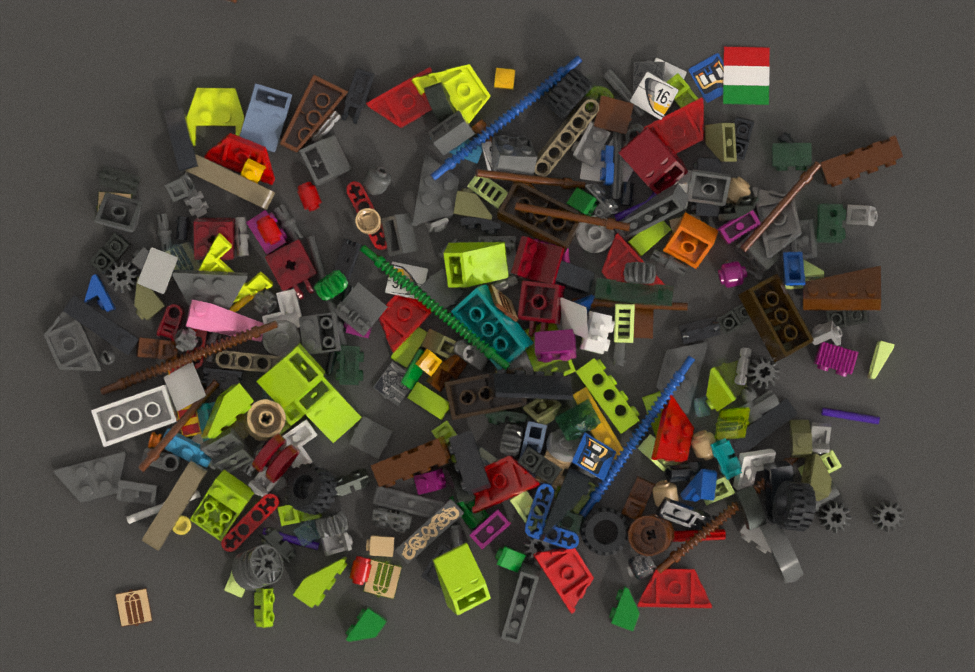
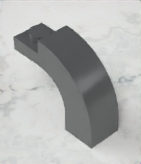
(783, 553)

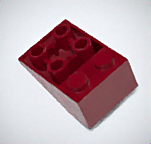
(653, 161)

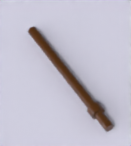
(805, 178)
(564, 183)
(609, 223)
(607, 303)
(154, 453)

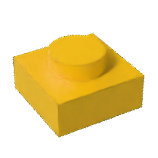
(504, 78)
(252, 171)
(429, 362)

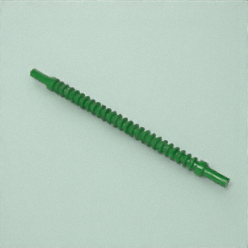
(379, 262)

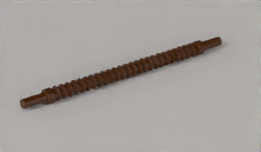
(122, 383)
(675, 556)

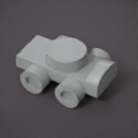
(198, 207)

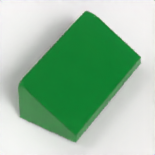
(413, 372)
(470, 518)

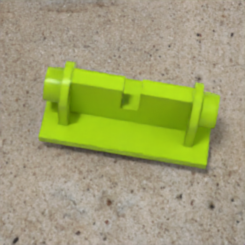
(265, 598)

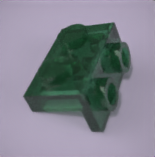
(791, 155)

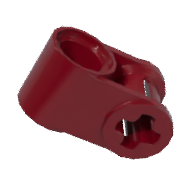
(171, 323)

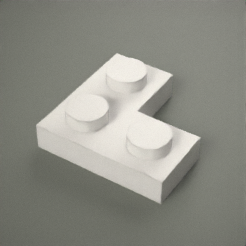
(288, 306)
(298, 437)
(751, 463)

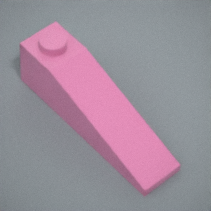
(218, 319)

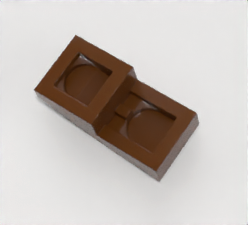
(643, 323)
(156, 349)
(449, 368)
(638, 498)

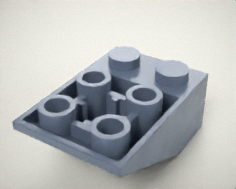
(265, 116)

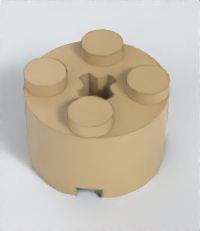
(270, 410)

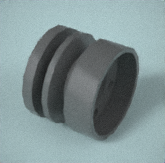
(257, 567)

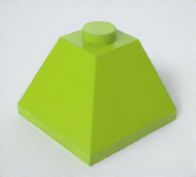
(718, 391)

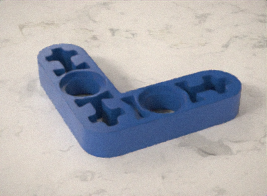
(529, 522)

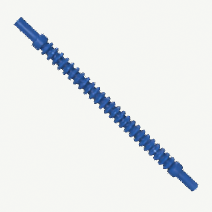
(450, 163)
(595, 496)

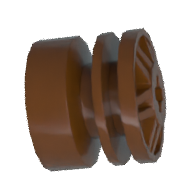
(640, 535)

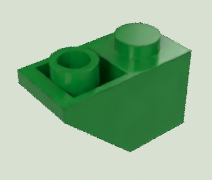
(582, 202)
(509, 558)
(626, 611)
(367, 627)

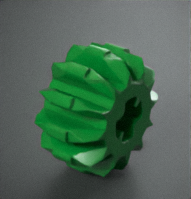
(331, 285)

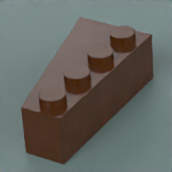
(312, 110)
(861, 160)
(845, 291)
(411, 461)

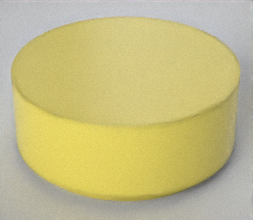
(183, 525)

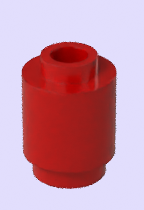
(309, 196)
(269, 230)
(360, 570)

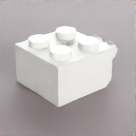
(598, 328)

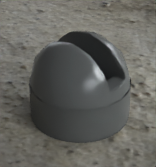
(111, 355)
(748, 394)

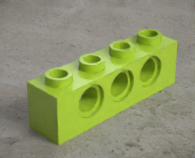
(622, 422)

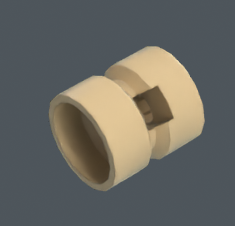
(368, 221)

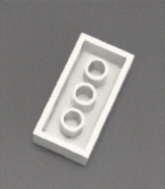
(135, 415)

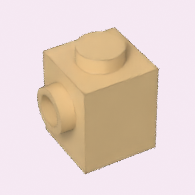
(381, 545)

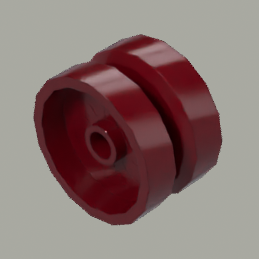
(275, 458)

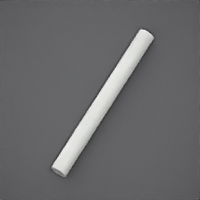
(153, 510)

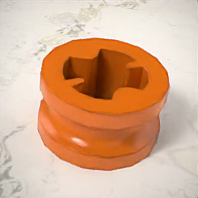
(154, 439)

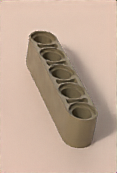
(566, 126)
(232, 182)
(253, 361)
(174, 505)

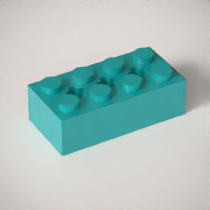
(503, 326)

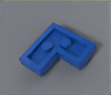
(607, 171)

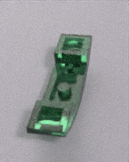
(634, 293)

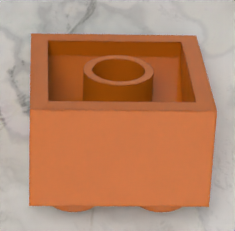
(691, 240)

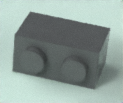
(399, 234)

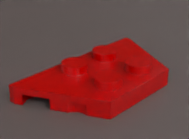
(402, 103)
(682, 127)
(234, 152)
(618, 256)
(402, 319)
(673, 434)
(506, 480)
(566, 574)
(675, 590)

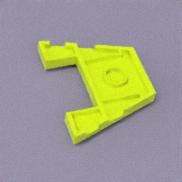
(463, 86)
(215, 108)
(213, 263)

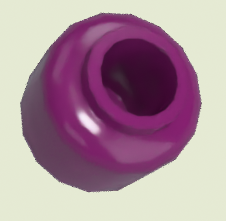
(732, 274)

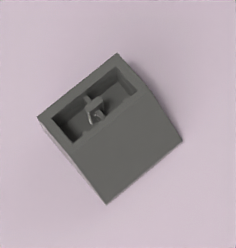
(513, 155)
(325, 160)
(320, 333)

